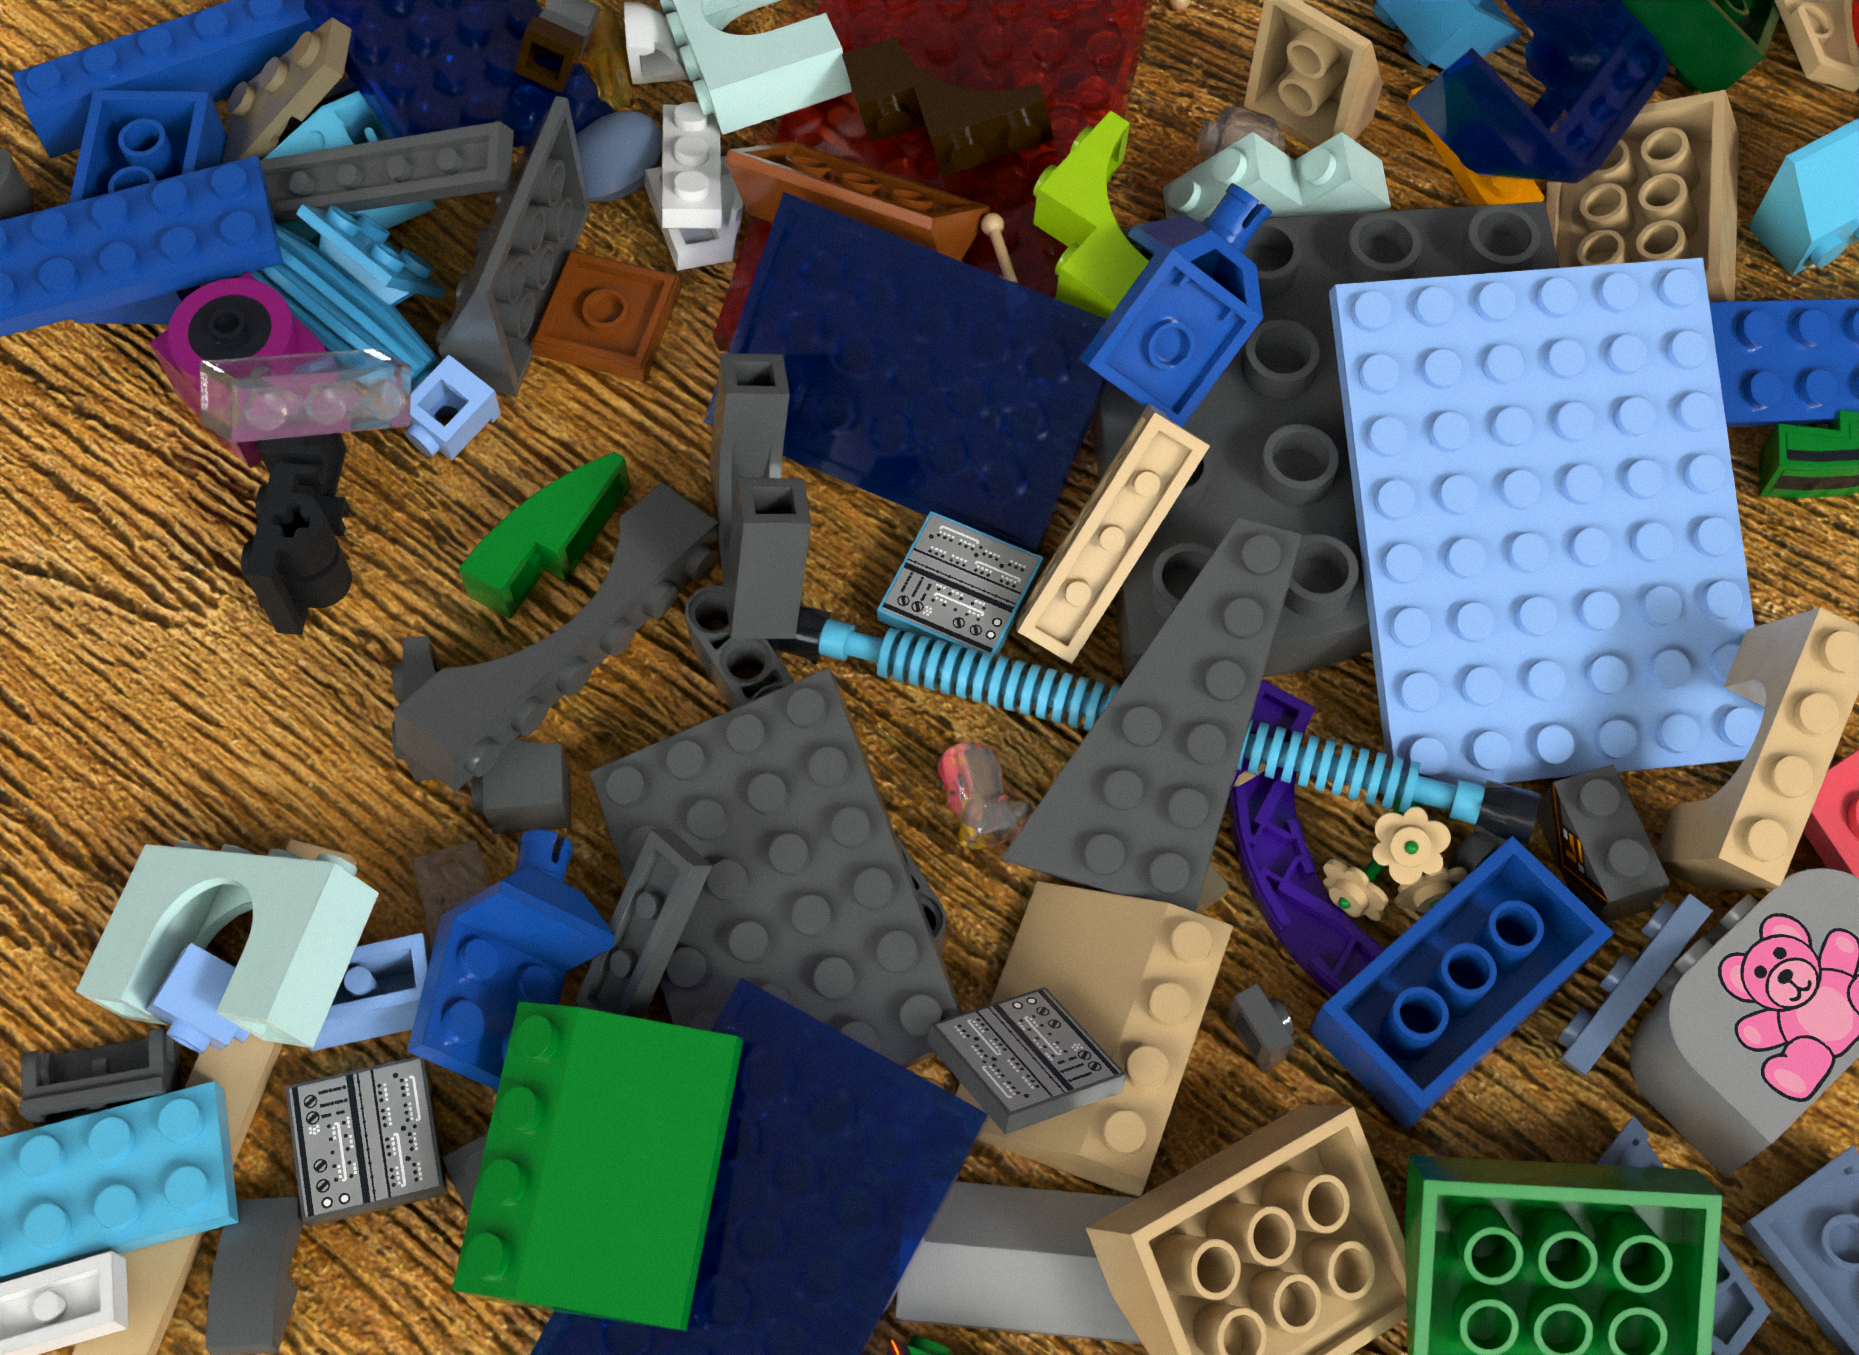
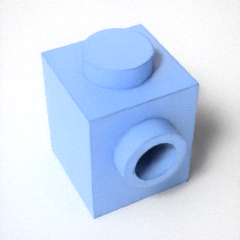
(191, 999)

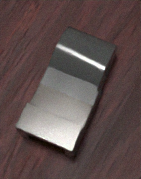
(561, 33)

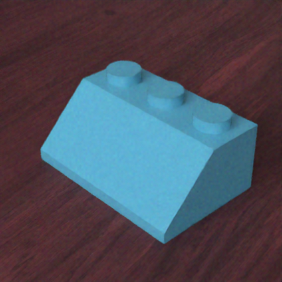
(1813, 202)

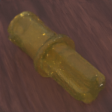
(609, 61)

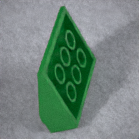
(599, 1166)
(1559, 1258)

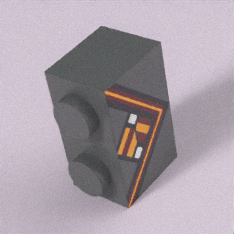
(1601, 844)

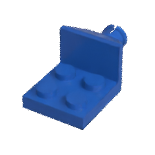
(1185, 308)
(500, 951)

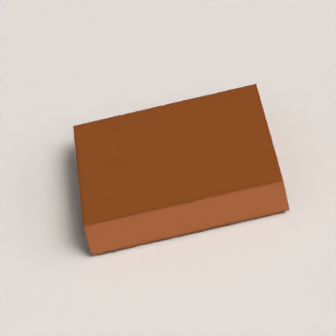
(606, 315)

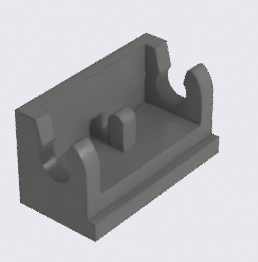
(98, 1078)

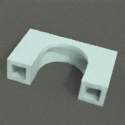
(756, 74)
(297, 947)

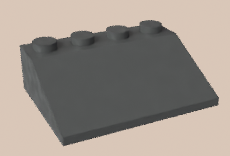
(519, 257)

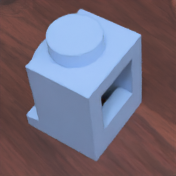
(445, 392)

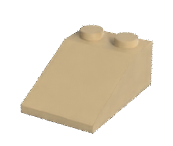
(1312, 73)

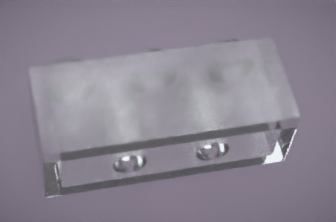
(304, 394)

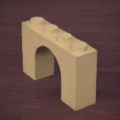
(1749, 830)

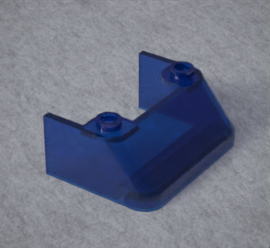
(1597, 79)

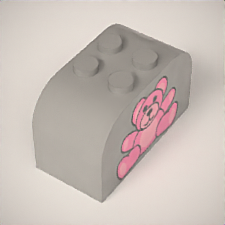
(1755, 1018)

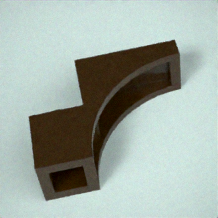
(961, 123)

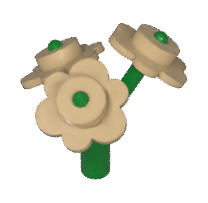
(1412, 851)

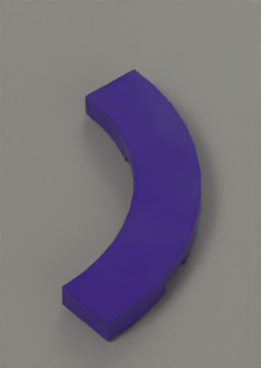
(1280, 865)

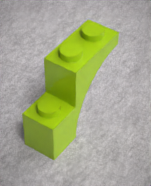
(1077, 212)

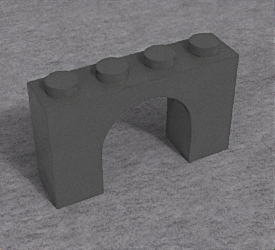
(758, 512)

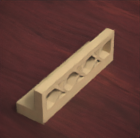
(1110, 534)

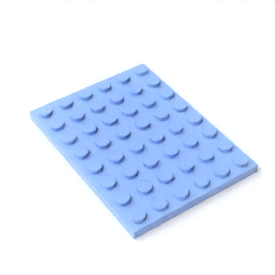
(1546, 520)

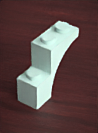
(1324, 181)

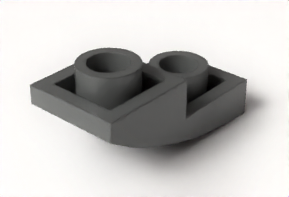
(250, 1279)

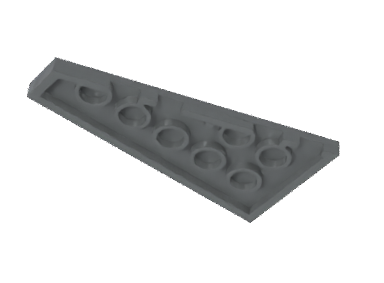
(1158, 766)

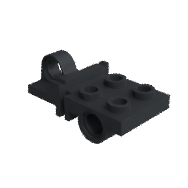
(294, 549)

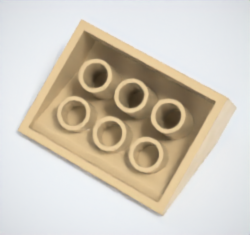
(1659, 194)
(1139, 987)
(1262, 1246)

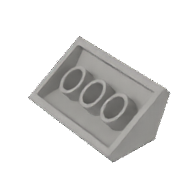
(1015, 1265)

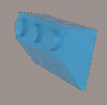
(1447, 28)

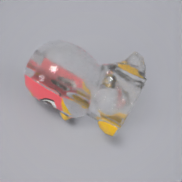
(975, 792)

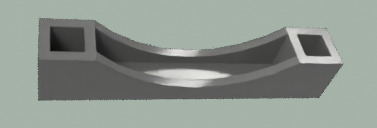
(475, 711)

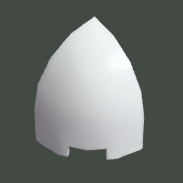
(651, 46)

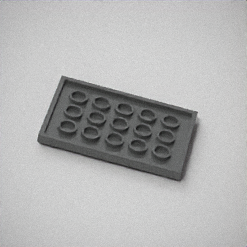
(802, 875)

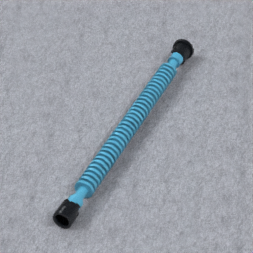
(1493, 808)

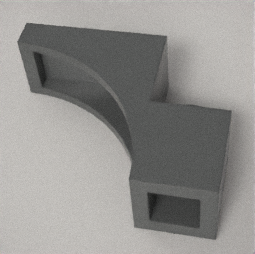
(526, 784)

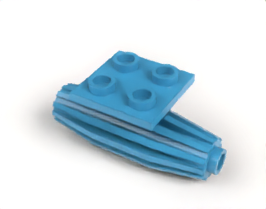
(351, 285)

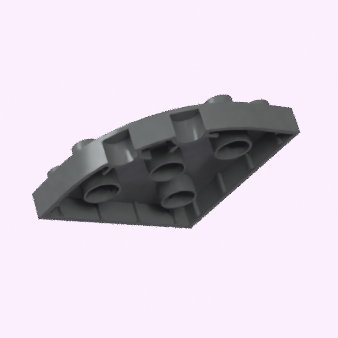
(1281, 422)

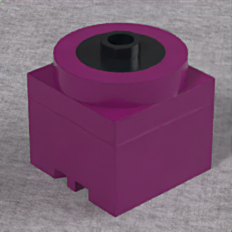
(228, 322)

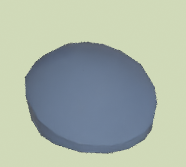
(617, 152)

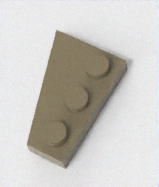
(285, 89)

